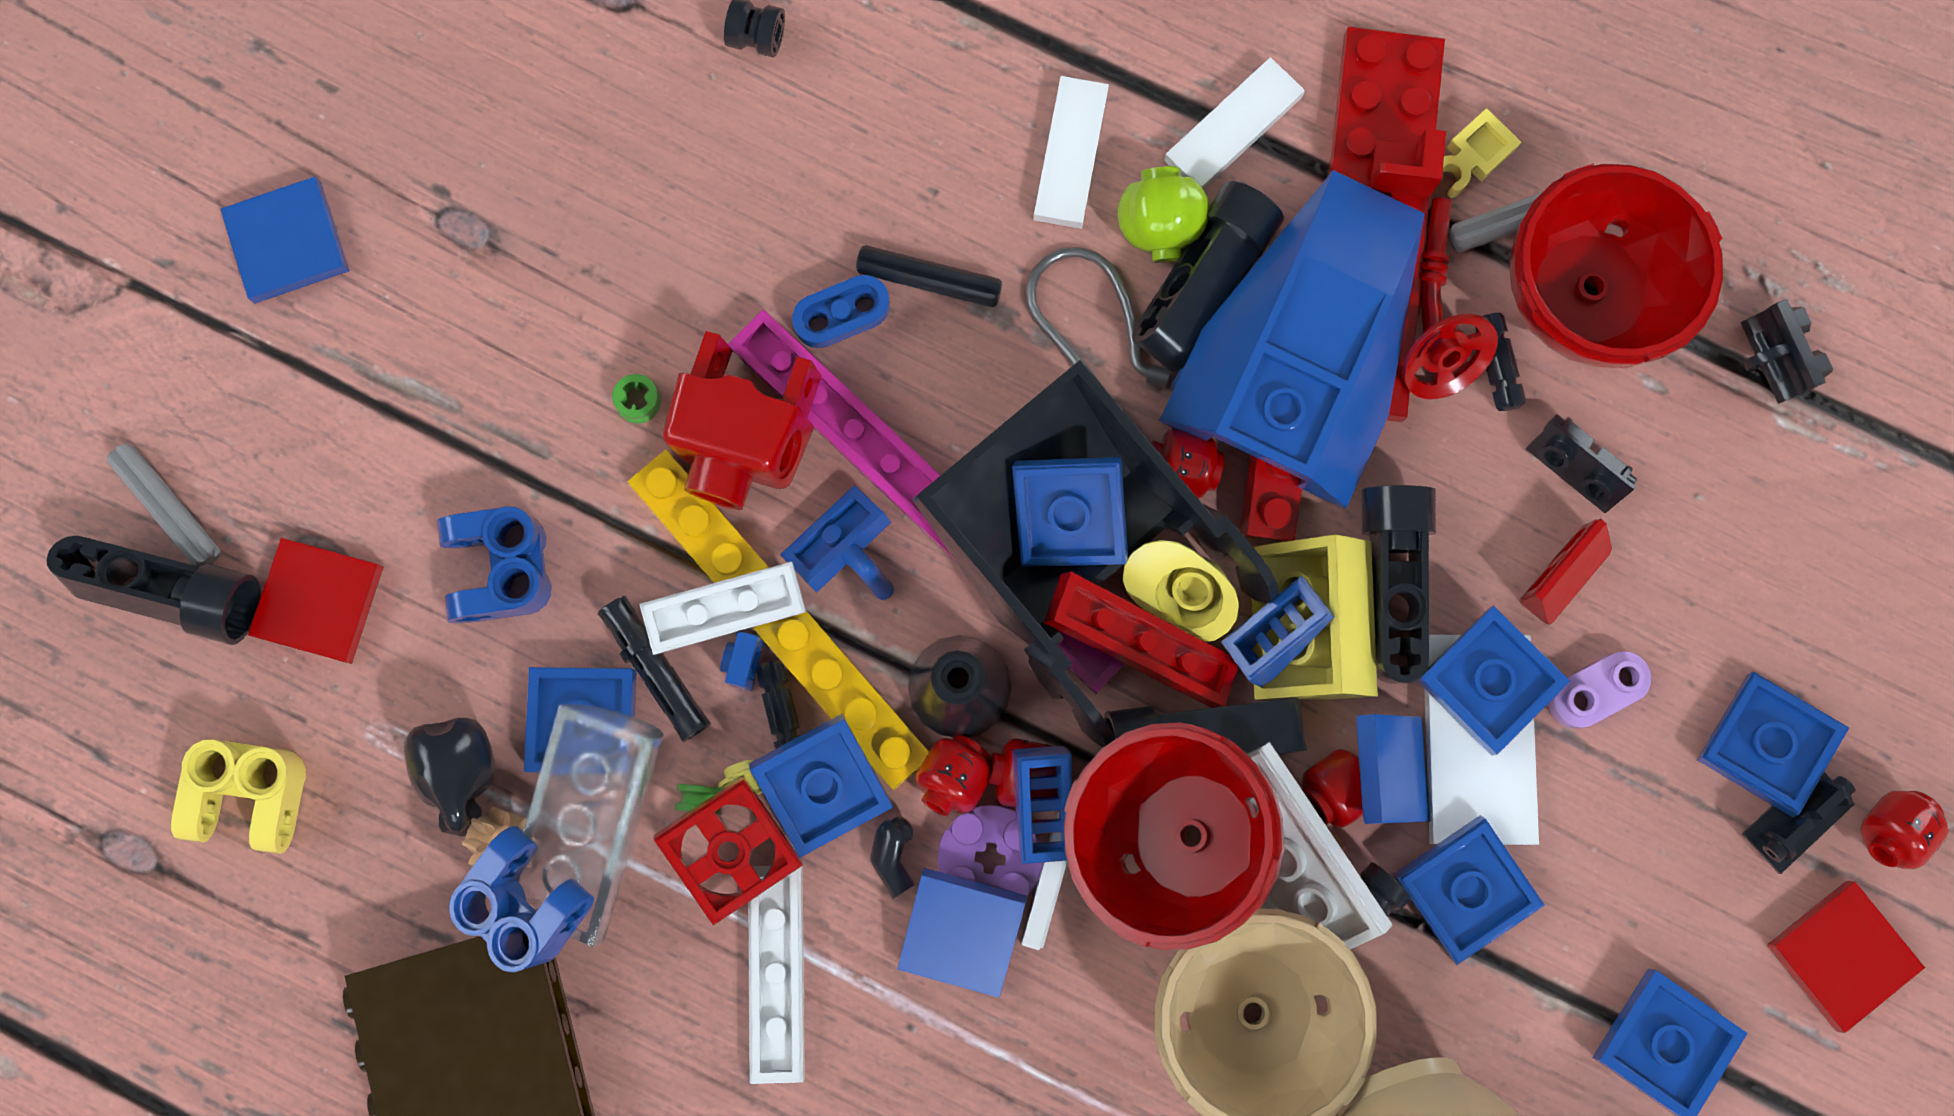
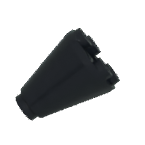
(962, 710)

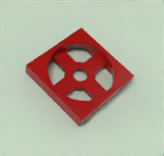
(720, 905)

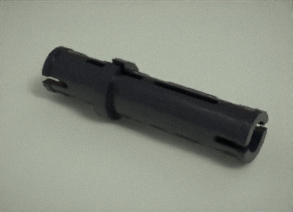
(653, 669)

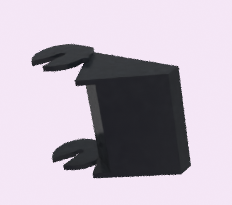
(978, 524)

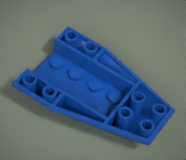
(1309, 341)

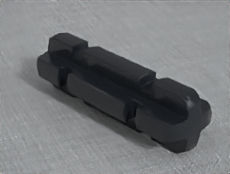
(1503, 369)
(778, 702)

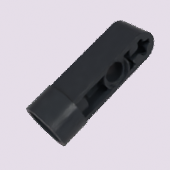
(1207, 272)
(1398, 523)
(202, 599)
(1244, 724)

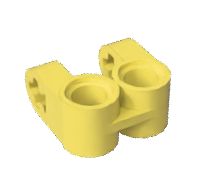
(201, 793)

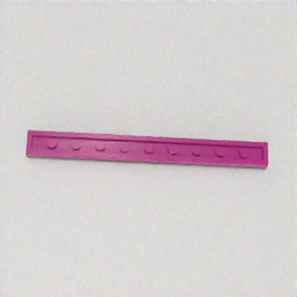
(875, 453)

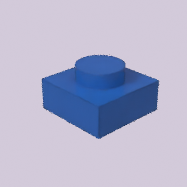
(741, 660)

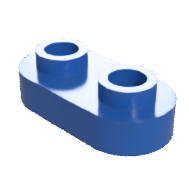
(839, 307)

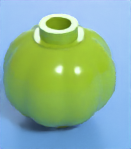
(1163, 213)

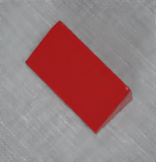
(1568, 571)

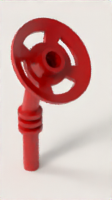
(1442, 345)

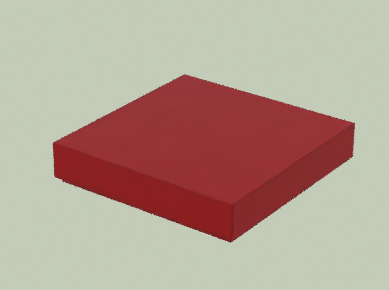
(316, 600)
(1846, 956)

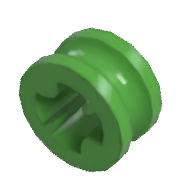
(621, 400)
(695, 795)

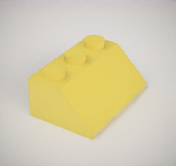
(1343, 655)

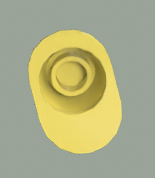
(1181, 588)

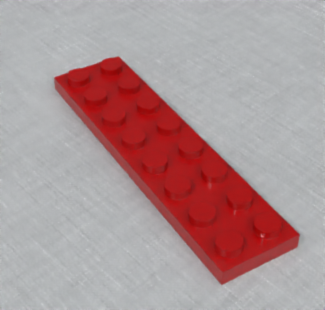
(1388, 94)

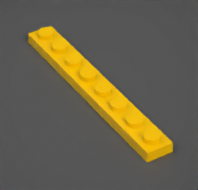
(796, 639)

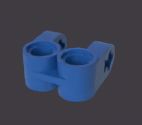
(506, 564)
(496, 877)

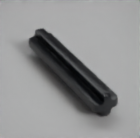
(929, 276)

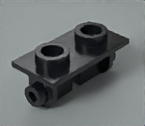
(1596, 476)
(1785, 838)

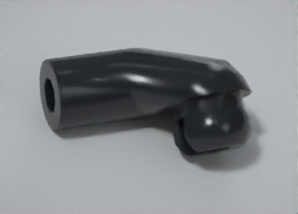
(887, 852)

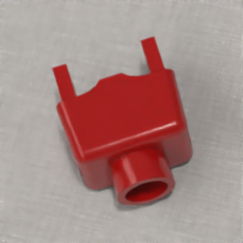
(736, 431)

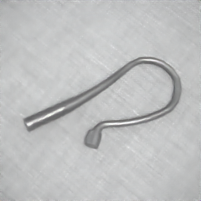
(1155, 375)

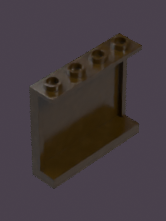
(466, 1037)

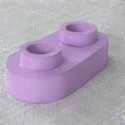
(1602, 689)

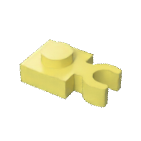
(1478, 150)

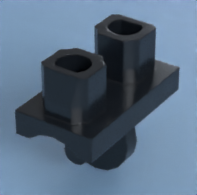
(1784, 351)

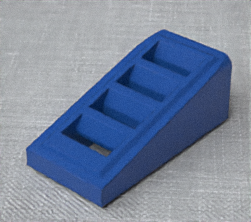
(1254, 631)
(1035, 758)

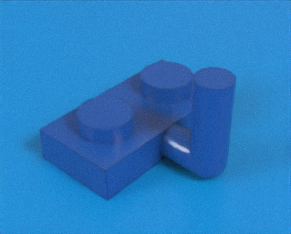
(839, 541)

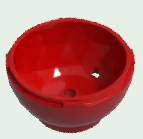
(1651, 282)
(1141, 802)

